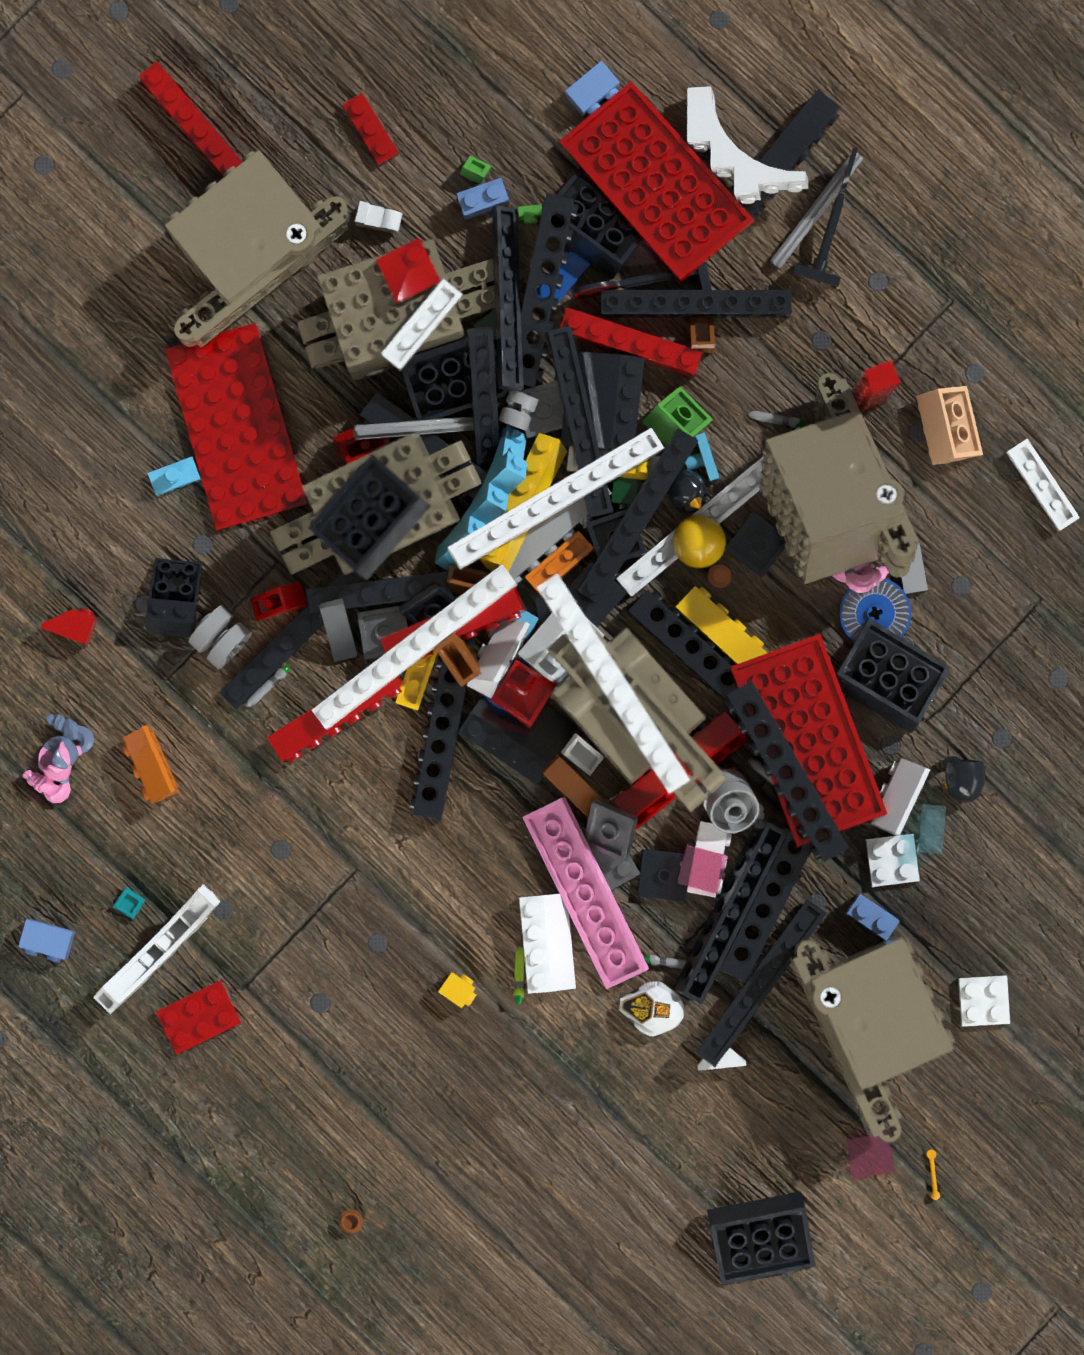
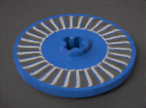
(885, 596)

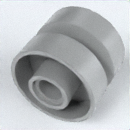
(214, 632)
(732, 804)

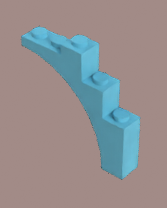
(491, 500)

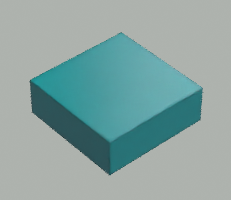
(129, 903)

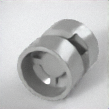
(514, 417)

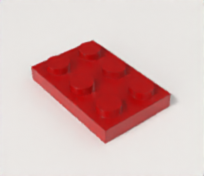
(198, 1017)

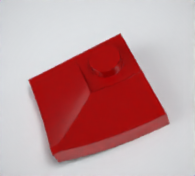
(408, 270)
(523, 693)

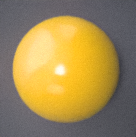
(699, 541)

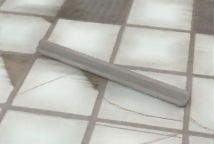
(812, 215)
(413, 427)

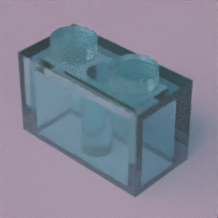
(930, 829)

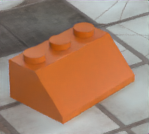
(150, 764)

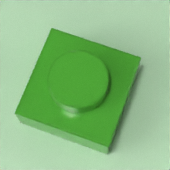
(475, 170)
(530, 214)

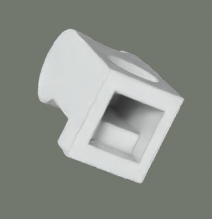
(378, 218)

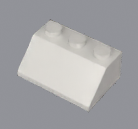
(498, 655)
(538, 656)
(900, 795)

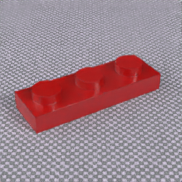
(370, 129)

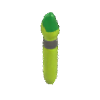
(519, 976)

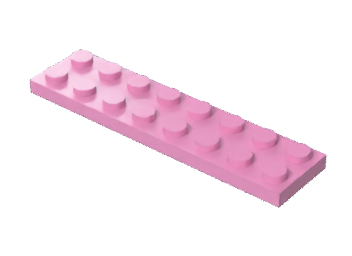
(585, 893)

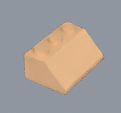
(949, 425)

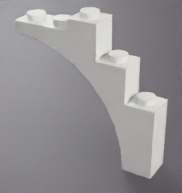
(726, 159)
(157, 950)

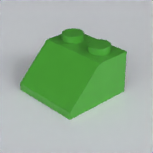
(677, 412)

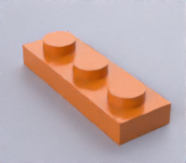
(560, 561)

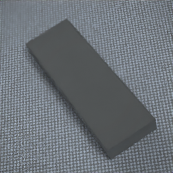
(338, 630)

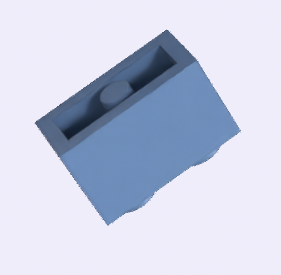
(592, 89)
(482, 198)
(872, 916)
(46, 939)

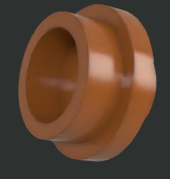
(719, 576)
(351, 1221)

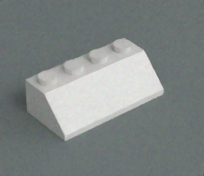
(547, 943)

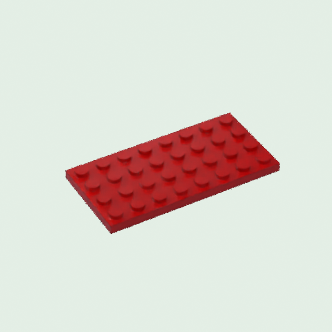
(656, 181)
(236, 427)
(817, 724)

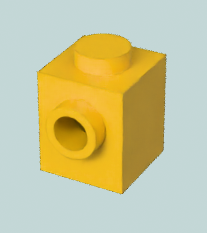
(458, 989)

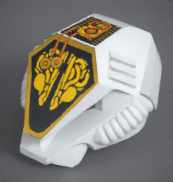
(653, 1008)

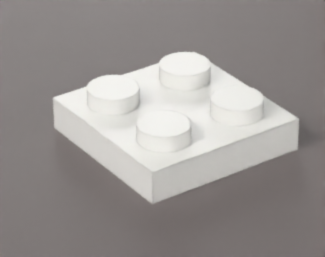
(892, 860)
(984, 1000)

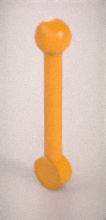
(931, 1154)

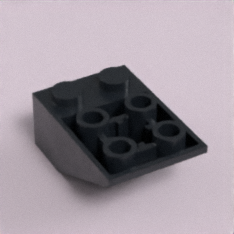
(174, 597)

